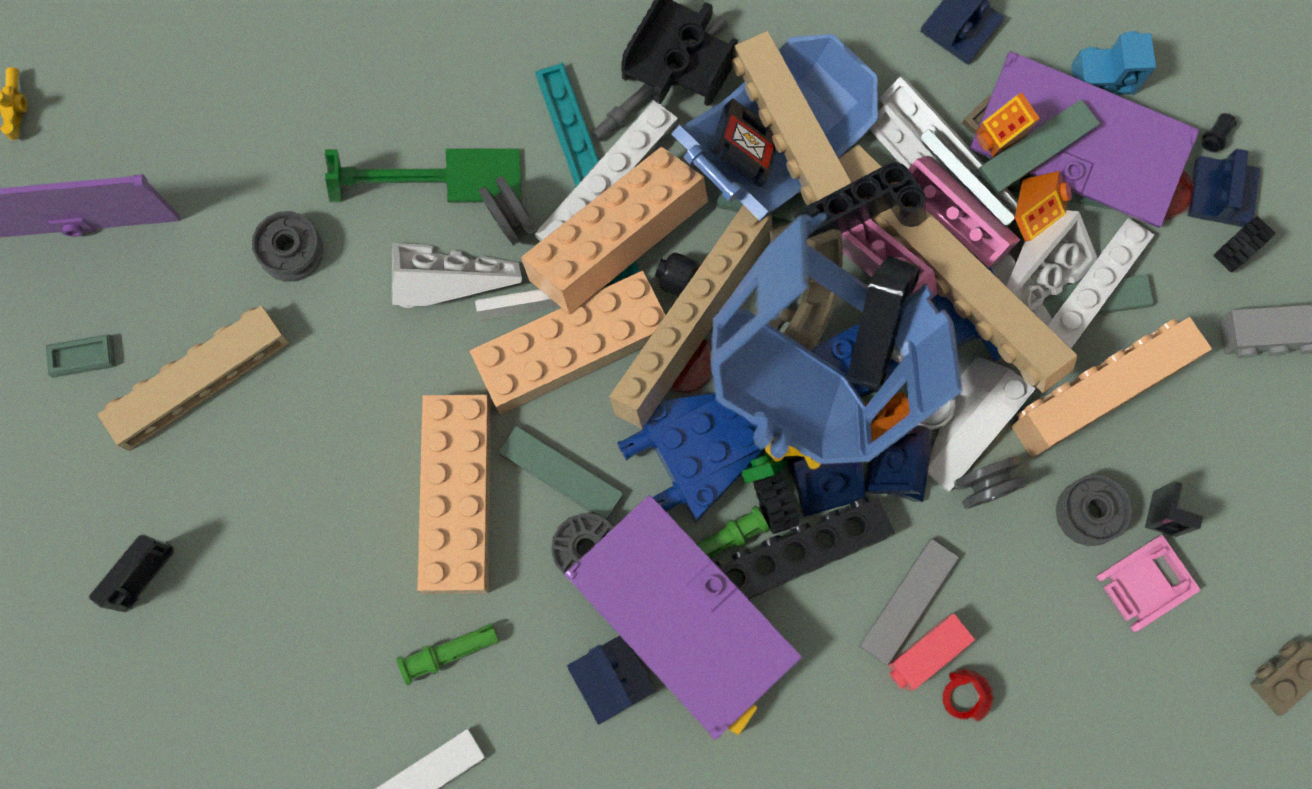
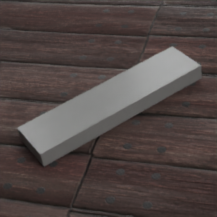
(908, 602)

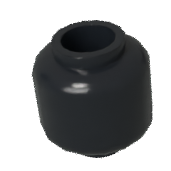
(676, 272)

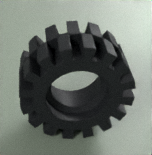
(1244, 244)
(776, 503)

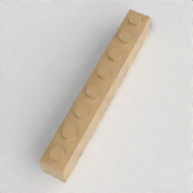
(690, 318)

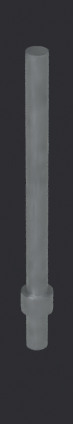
(618, 115)

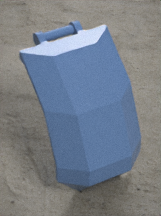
(837, 89)

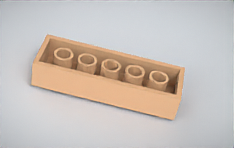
(615, 229)
(568, 345)
(1109, 385)
(454, 494)

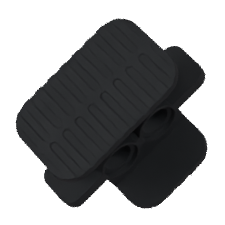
(661, 43)

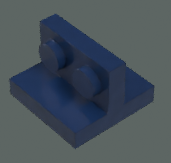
(962, 26)
(1224, 189)
(902, 466)
(826, 486)
(611, 679)

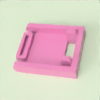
(1140, 586)

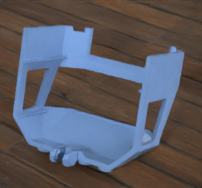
(801, 394)

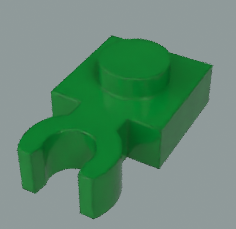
(763, 467)

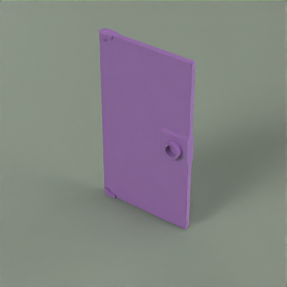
(1122, 163)
(82, 206)
(683, 616)

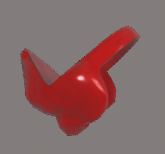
(985, 693)

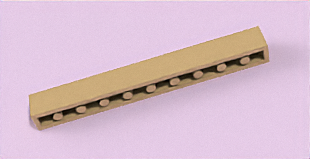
(975, 291)

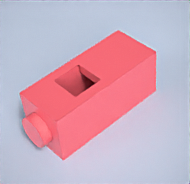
(930, 653)

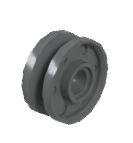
(507, 210)
(275, 233)
(991, 482)
(1107, 496)
(573, 533)

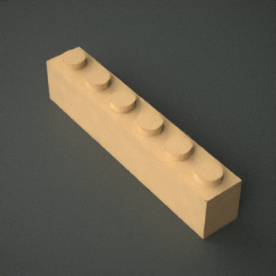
(789, 118)
(192, 378)

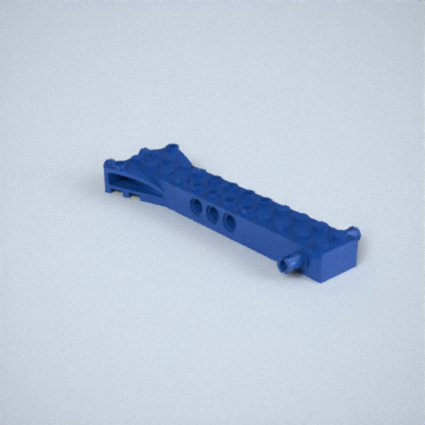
(711, 445)

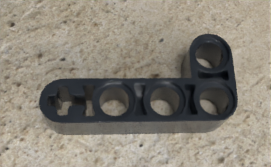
(883, 195)
(880, 322)

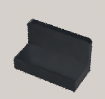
(1166, 517)

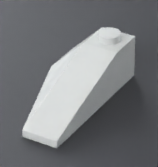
(1052, 260)
(431, 277)
(981, 411)

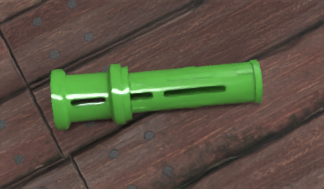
(734, 533)
(432, 658)

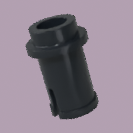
(1216, 138)

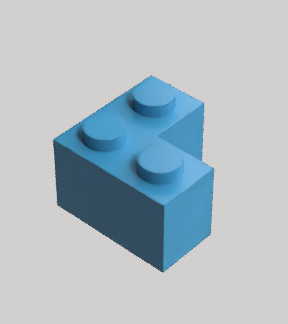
(1117, 69)

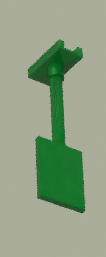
(464, 174)

